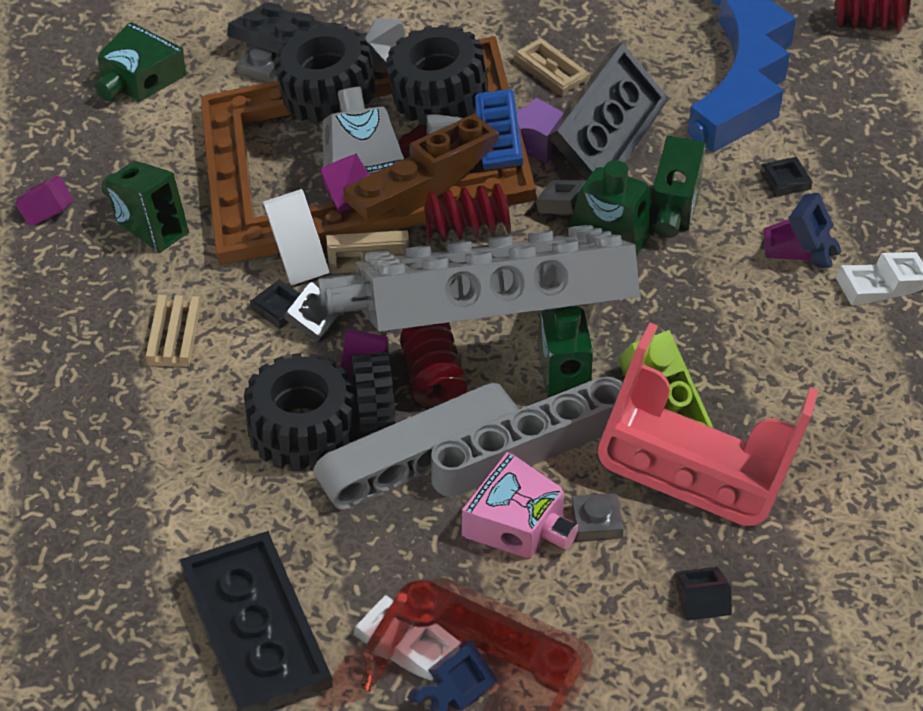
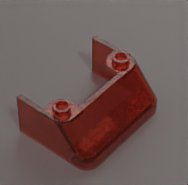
(551, 655)

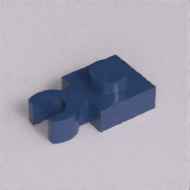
(812, 227)
(458, 679)

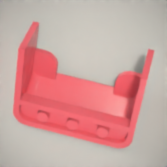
(691, 458)

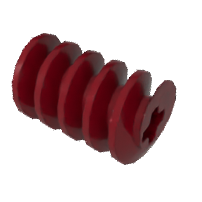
(872, 10)
(467, 213)
(432, 364)

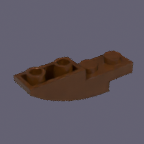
(433, 165)

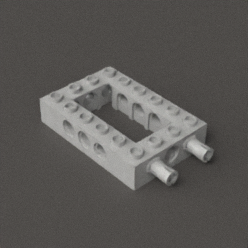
(486, 278)

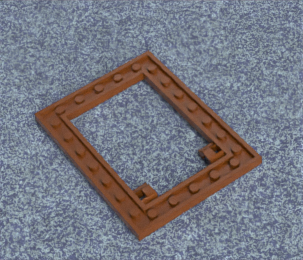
(246, 237)

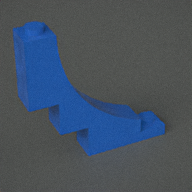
(750, 90)

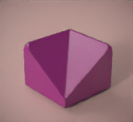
(339, 175)
(44, 200)

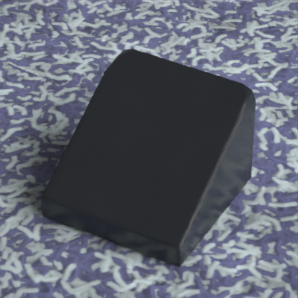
(704, 593)

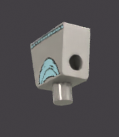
(360, 133)

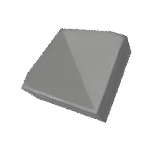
(381, 38)

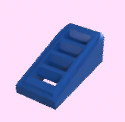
(500, 113)

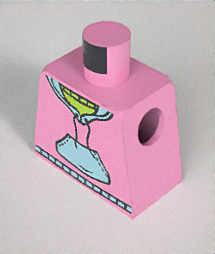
(517, 510)

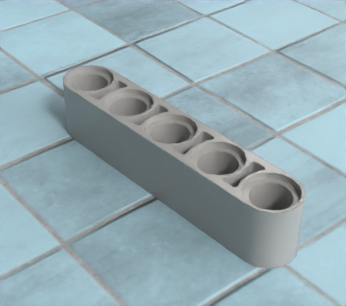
(529, 433)
(405, 448)

